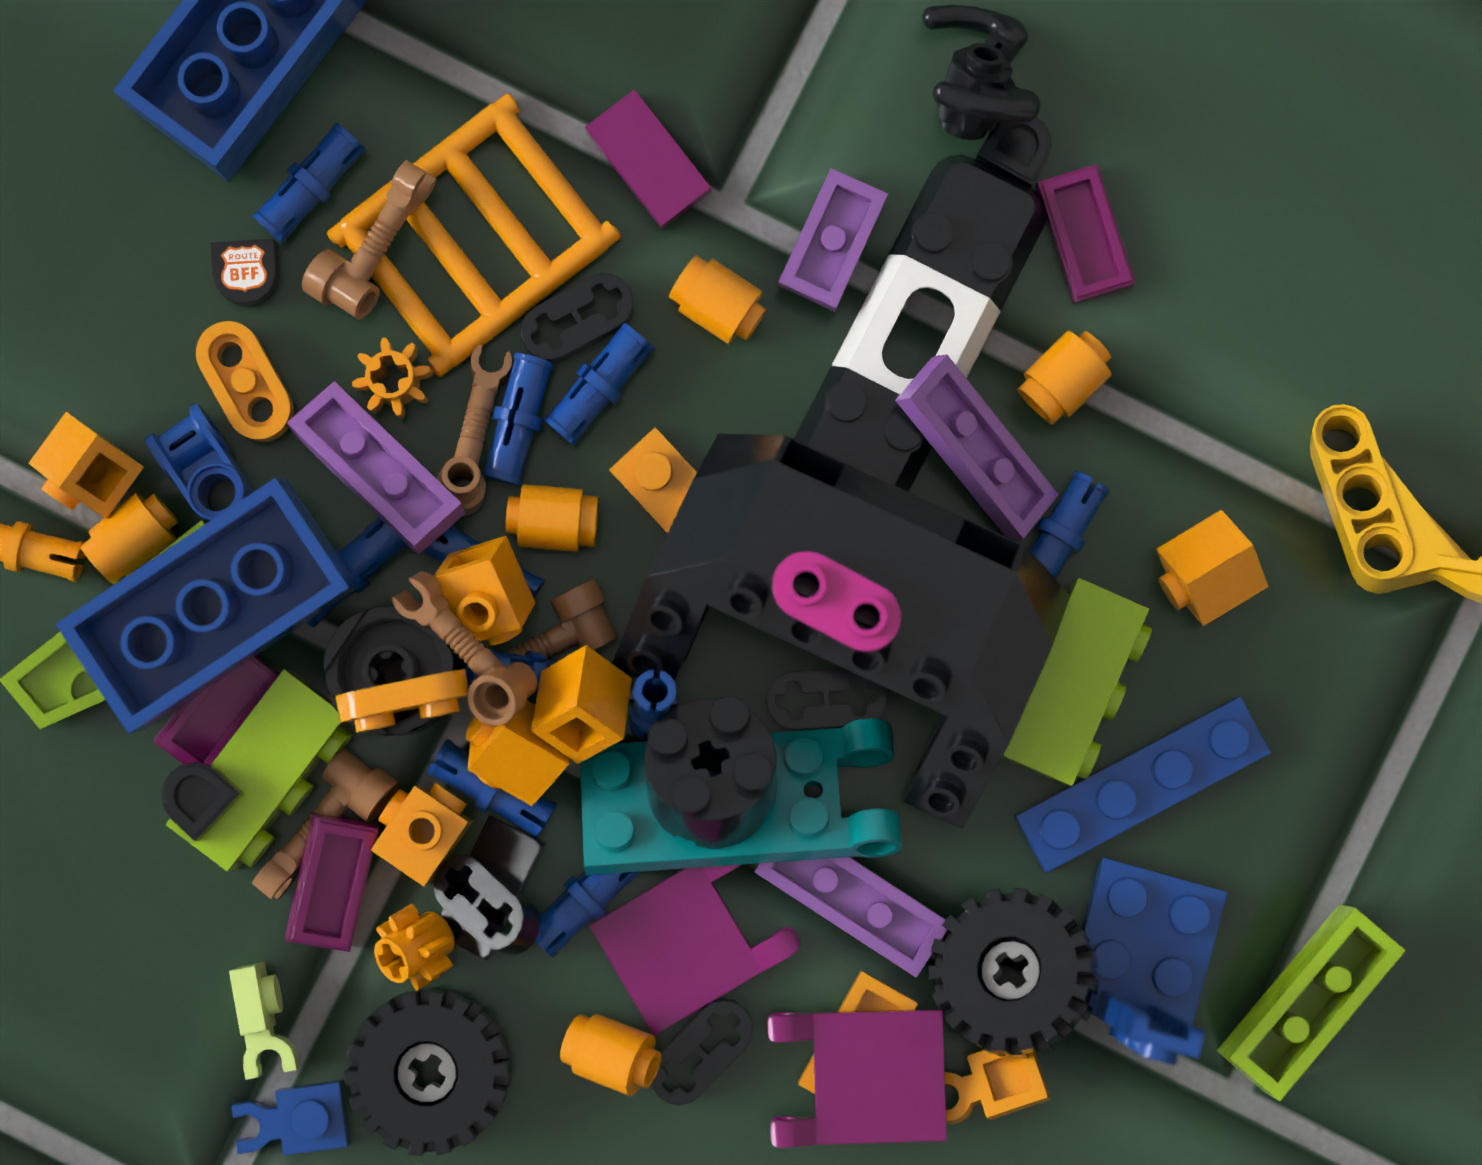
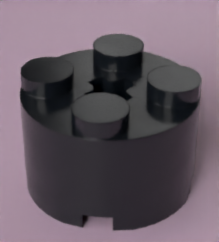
(381, 634)
(702, 738)

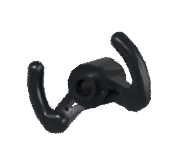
(979, 78)

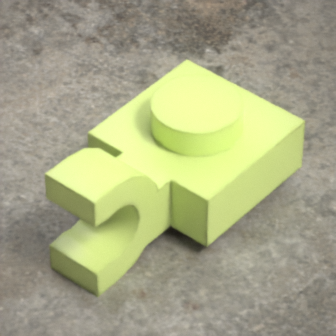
(256, 1003)

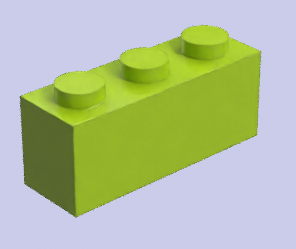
(1079, 683)
(270, 764)
(1310, 1001)

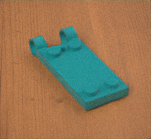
(626, 837)

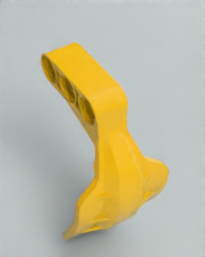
(1396, 521)

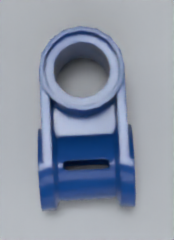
(198, 459)

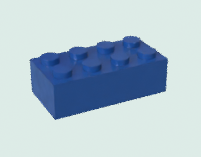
(230, 70)
(207, 605)

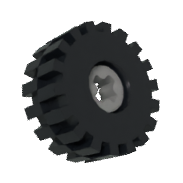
(1057, 975)
(472, 1061)

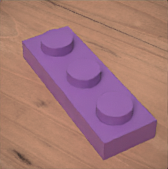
(977, 447)
(376, 468)
(861, 906)

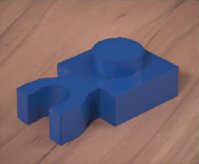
(304, 1119)

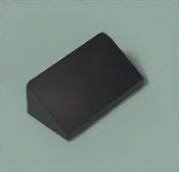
(514, 856)

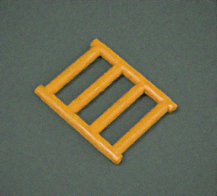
(545, 274)

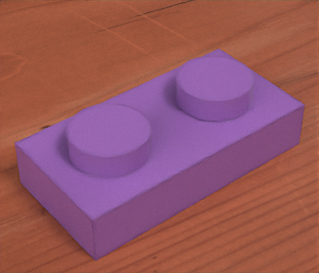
(832, 240)

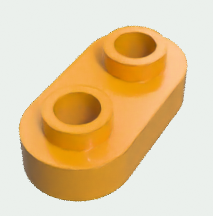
(246, 383)
(375, 706)

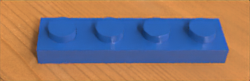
(1142, 784)

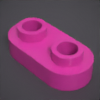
(835, 602)

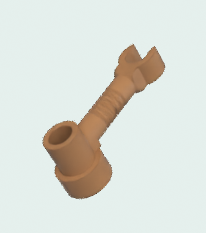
(346, 283)
(474, 428)
(581, 621)
(500, 689)
(353, 787)

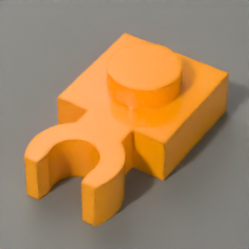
(998, 1084)

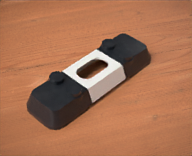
(965, 241)

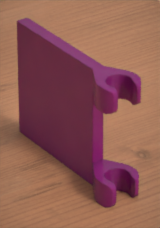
(683, 947)
(873, 1077)

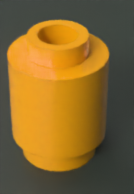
(718, 299)
(1066, 376)
(552, 518)
(130, 536)
(610, 1053)

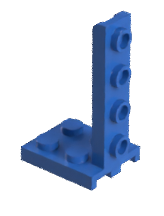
(1152, 956)

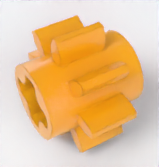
(377, 369)
(414, 947)

